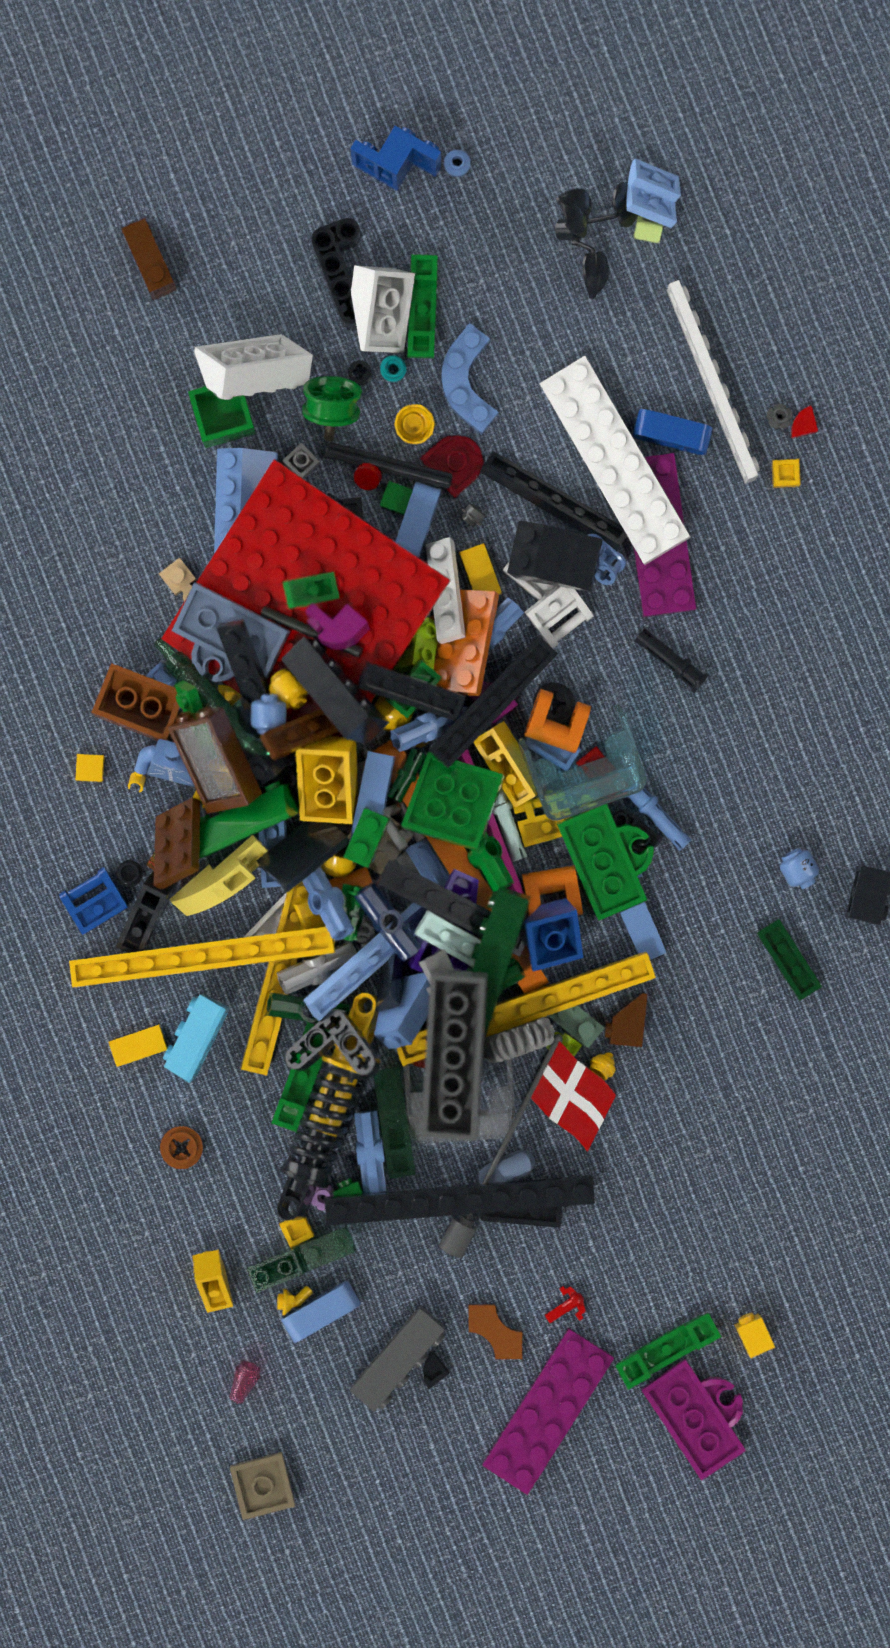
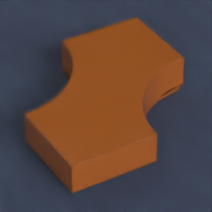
(504, 1340)

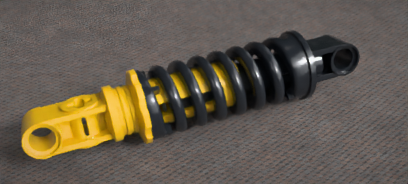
(325, 1119)

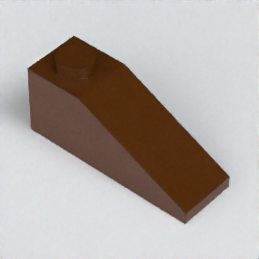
(149, 259)

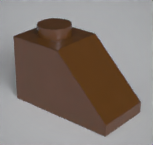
(628, 1023)

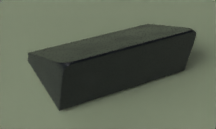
(390, 984)

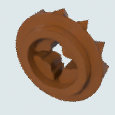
(181, 1160)

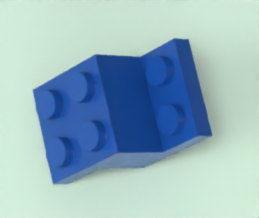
(396, 157)

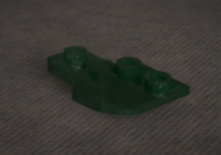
(394, 1123)
(301, 1259)

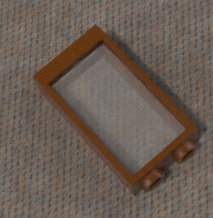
(214, 759)

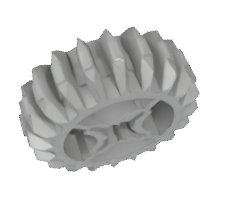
(519, 1040)

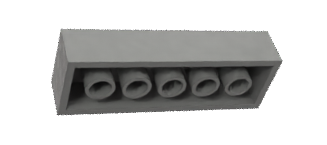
(454, 1054)

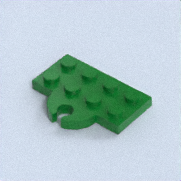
(606, 859)

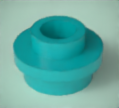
(390, 361)

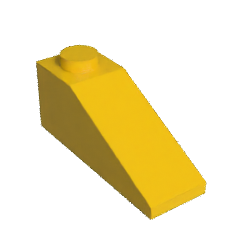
(505, 757)

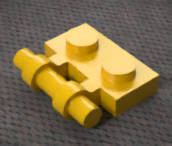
(538, 828)

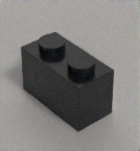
(869, 895)

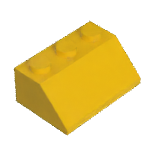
(328, 781)

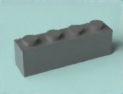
(397, 1358)

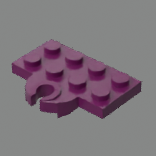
(697, 1417)

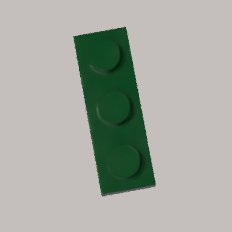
(788, 959)

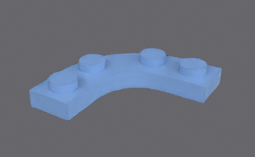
(456, 383)

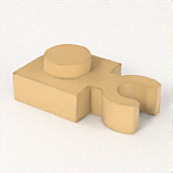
(178, 578)

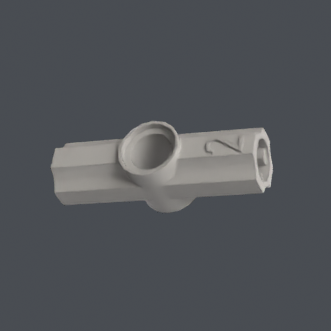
(314, 969)

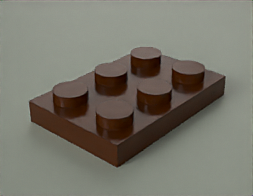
(177, 843)

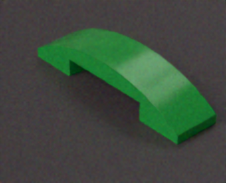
(423, 307)
(297, 1089)
(667, 1349)

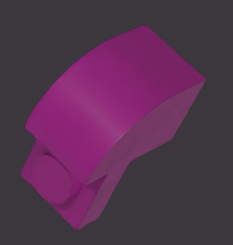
(340, 632)

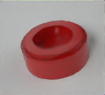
(367, 476)

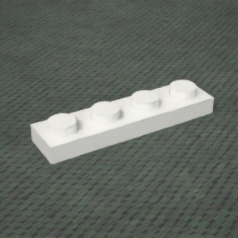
(448, 608)

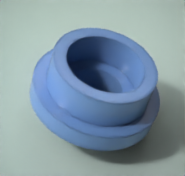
(453, 170)

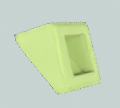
(648, 230)

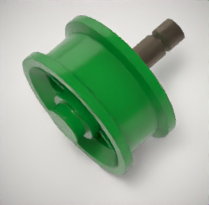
(331, 403)

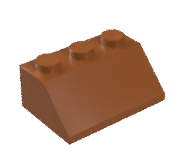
(137, 703)

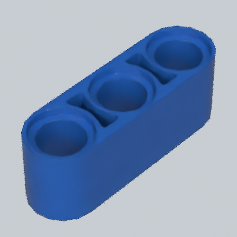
(672, 432)

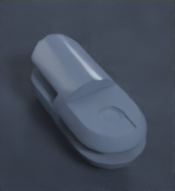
(510, 1167)

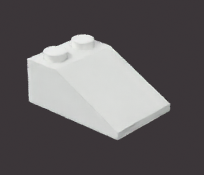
(381, 307)

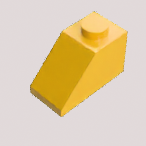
(212, 1280)

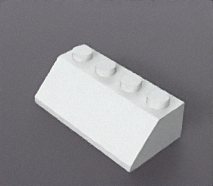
(253, 366)

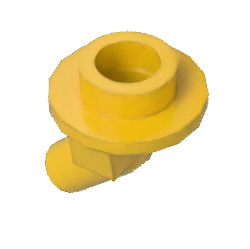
(287, 1301)

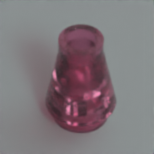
(244, 1380)

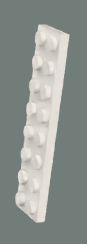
(615, 460)

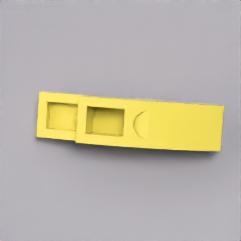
(220, 883)

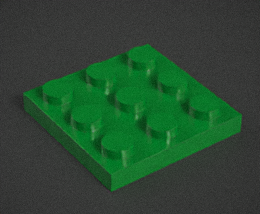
(453, 802)

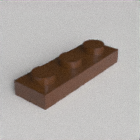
(298, 734)

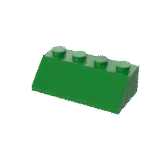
(242, 822)

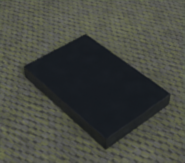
(302, 852)

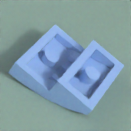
(653, 193)

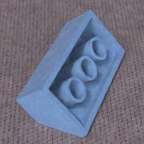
(236, 479)

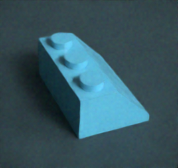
(195, 1037)

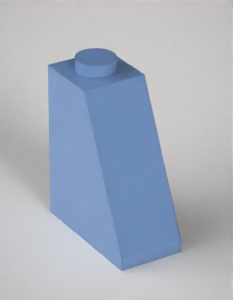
(402, 1023)

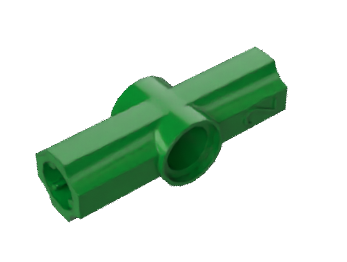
(490, 863)

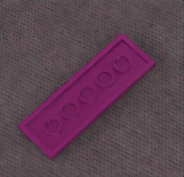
(667, 580)
(548, 1411)

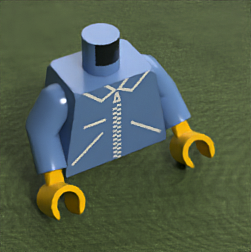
(161, 762)

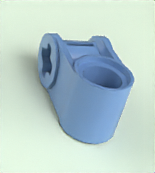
(606, 558)

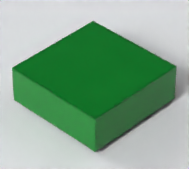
(396, 498)

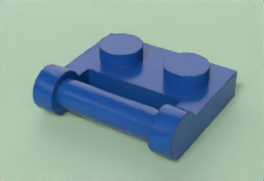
(97, 909)

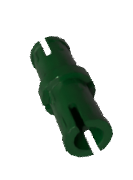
(406, 775)

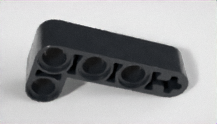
(332, 253)

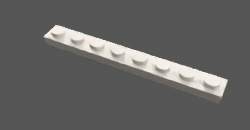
(709, 372)

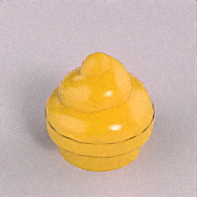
(603, 1065)

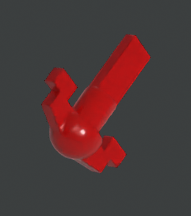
(575, 1301)

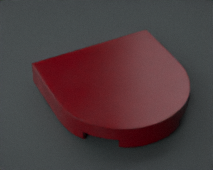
(456, 456)

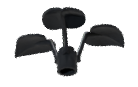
(576, 207)

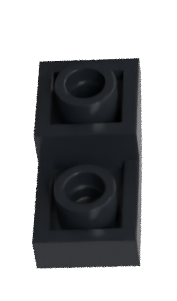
(624, 816)

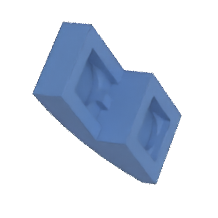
(642, 930)

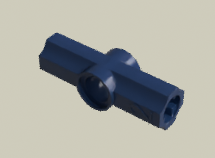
(398, 934)

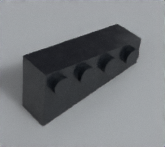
(334, 691)

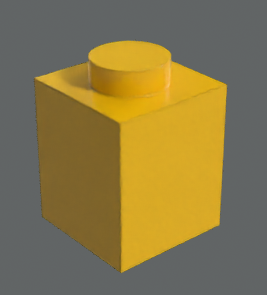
(754, 1334)

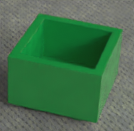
(220, 419)

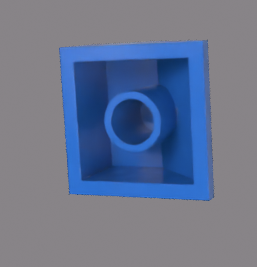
(553, 935)

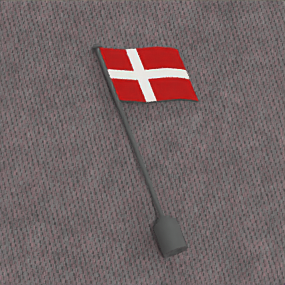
(570, 1098)

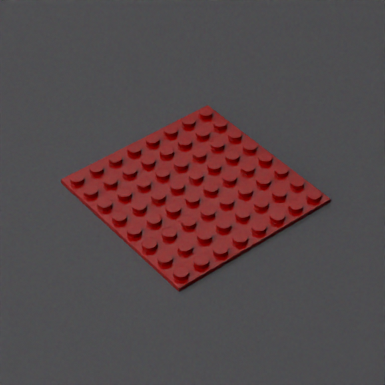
(301, 532)

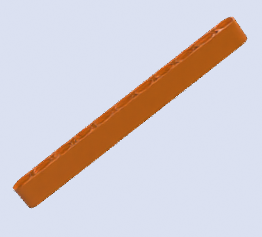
(456, 858)

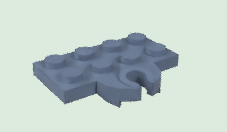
(202, 615)

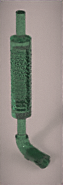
(182, 669)

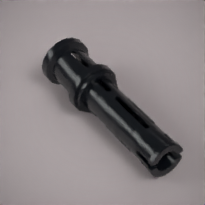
(680, 667)

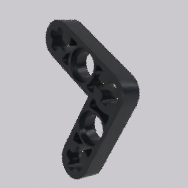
(339, 1037)

